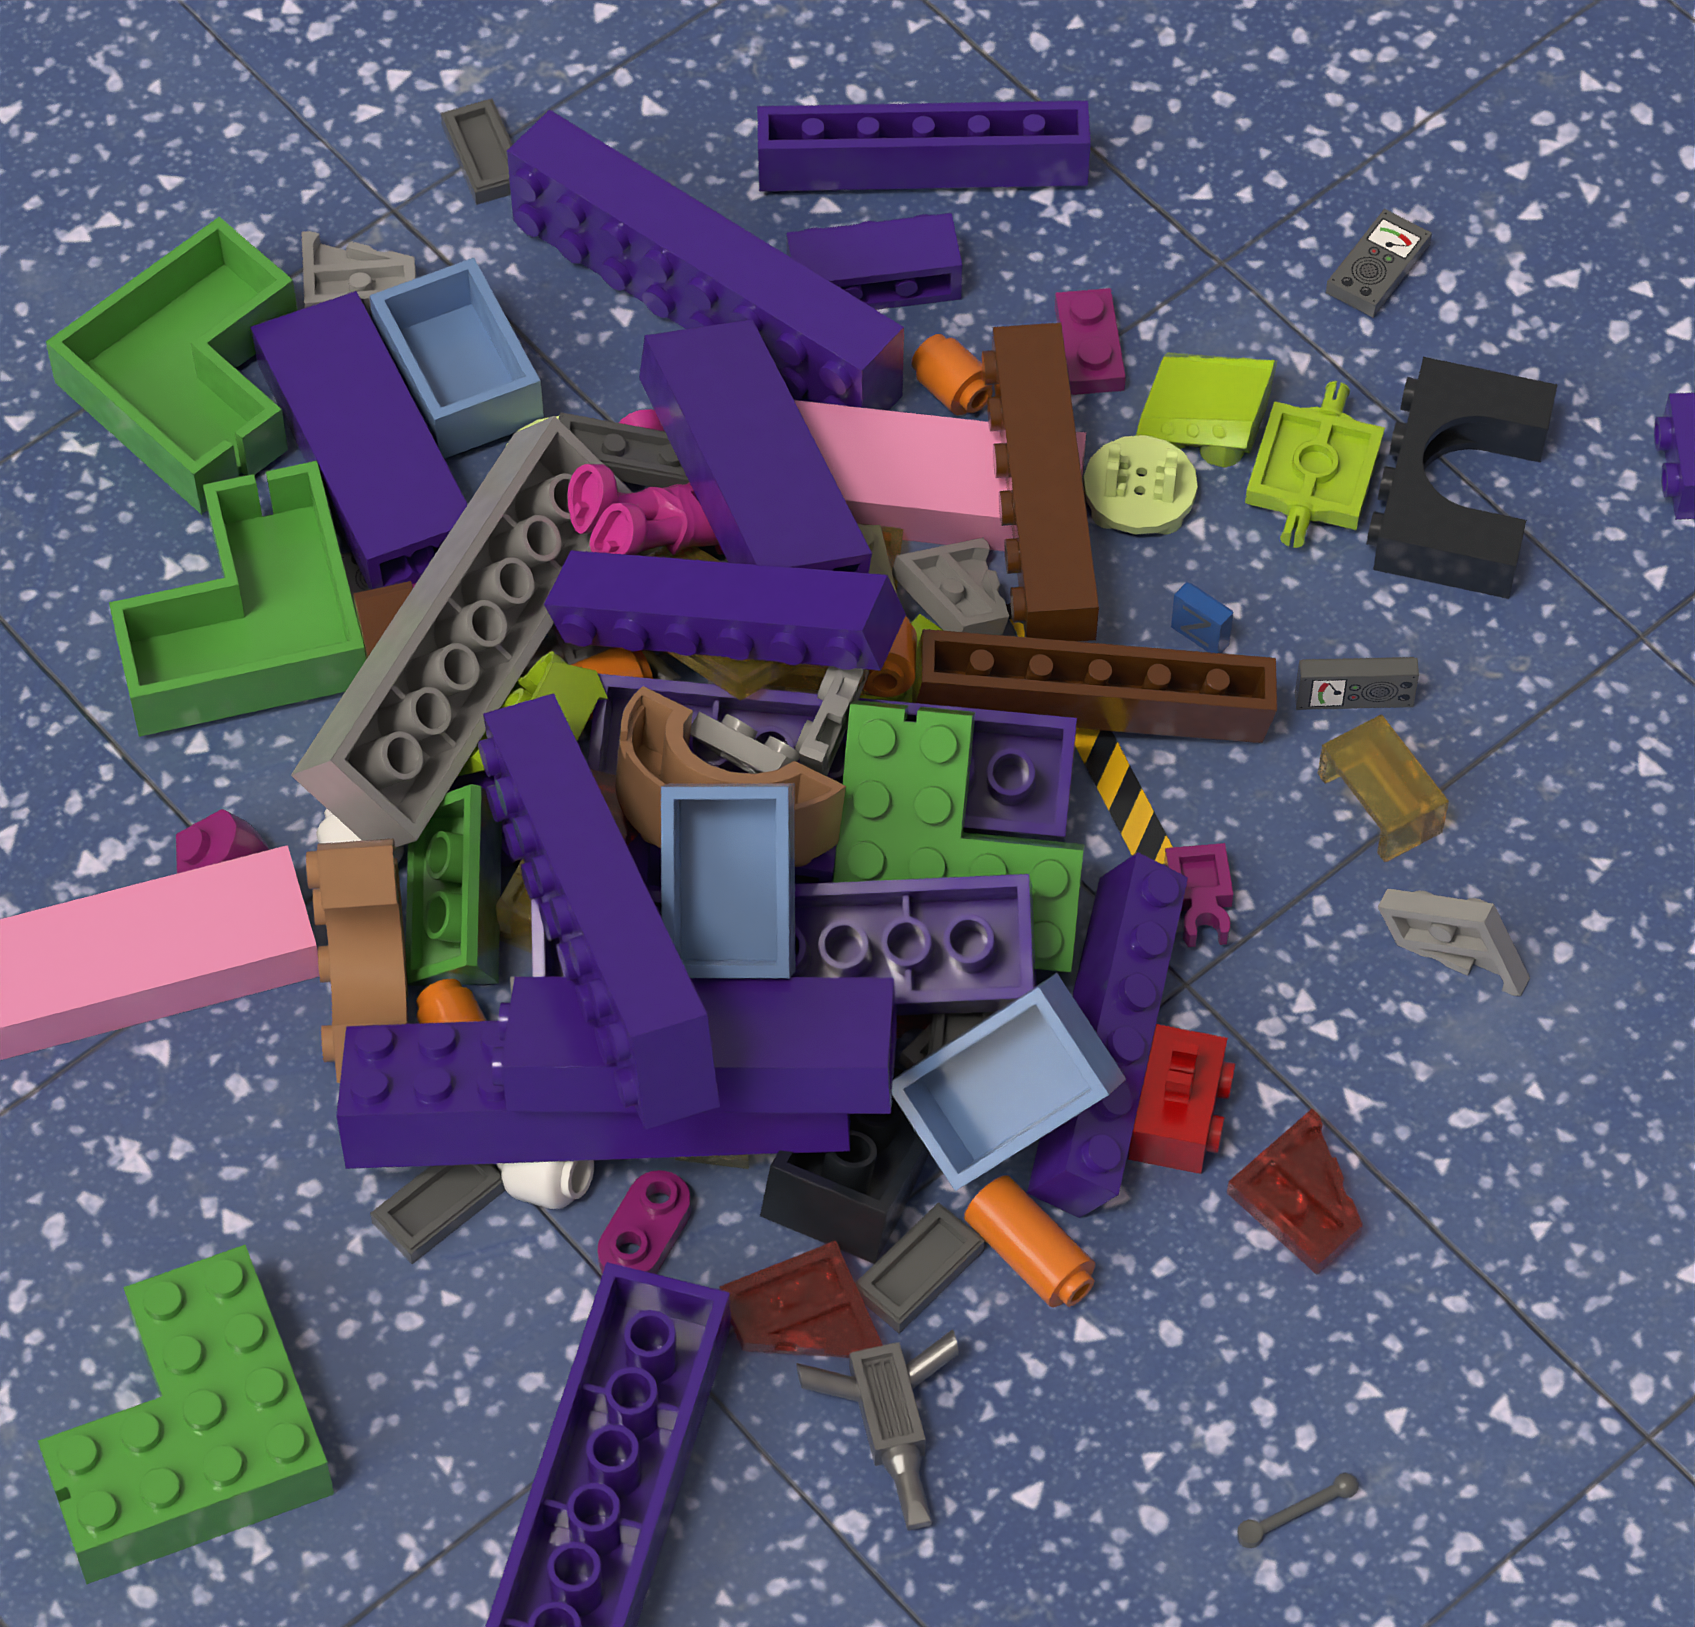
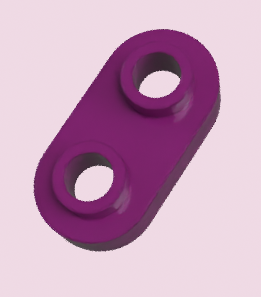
(646, 1223)

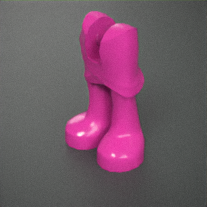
(635, 520)

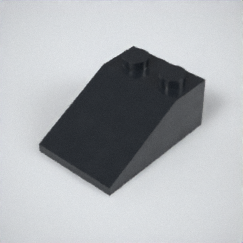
(853, 1192)

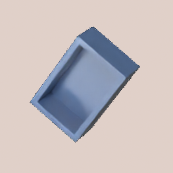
(458, 357)
(730, 878)
(1006, 1082)

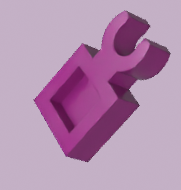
(1206, 890)

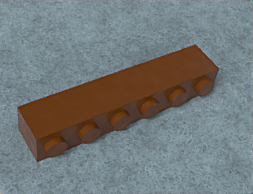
(1042, 482)
(1100, 684)

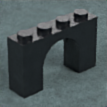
(1449, 412)

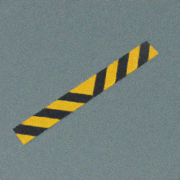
(1118, 787)

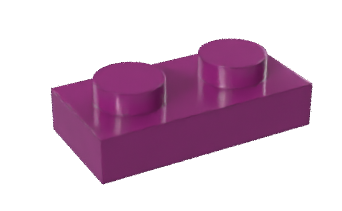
(1091, 341)

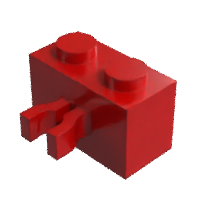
(1179, 1099)

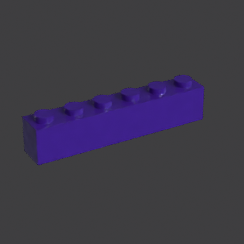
(923, 145)
(726, 609)
(1121, 997)

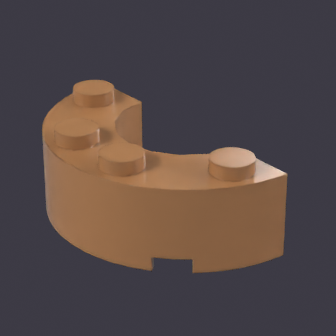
(657, 753)
(365, 933)

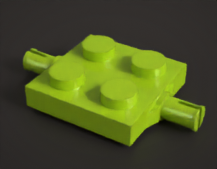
(1315, 465)

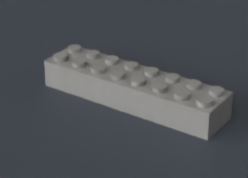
(452, 645)

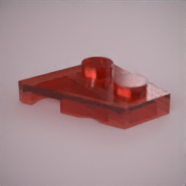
(1300, 1195)
(802, 1307)

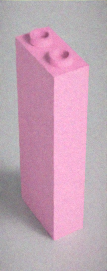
(915, 471)
(152, 951)

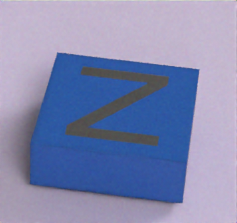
(1201, 618)

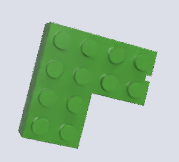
(165, 357)
(263, 633)
(909, 820)
(214, 1448)

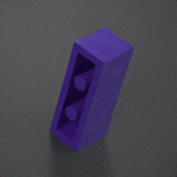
(886, 260)

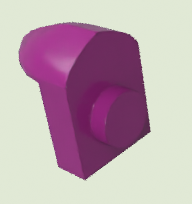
(216, 840)

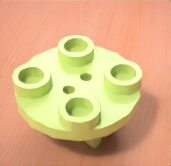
(1166, 488)

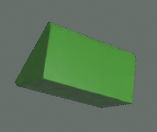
(455, 893)

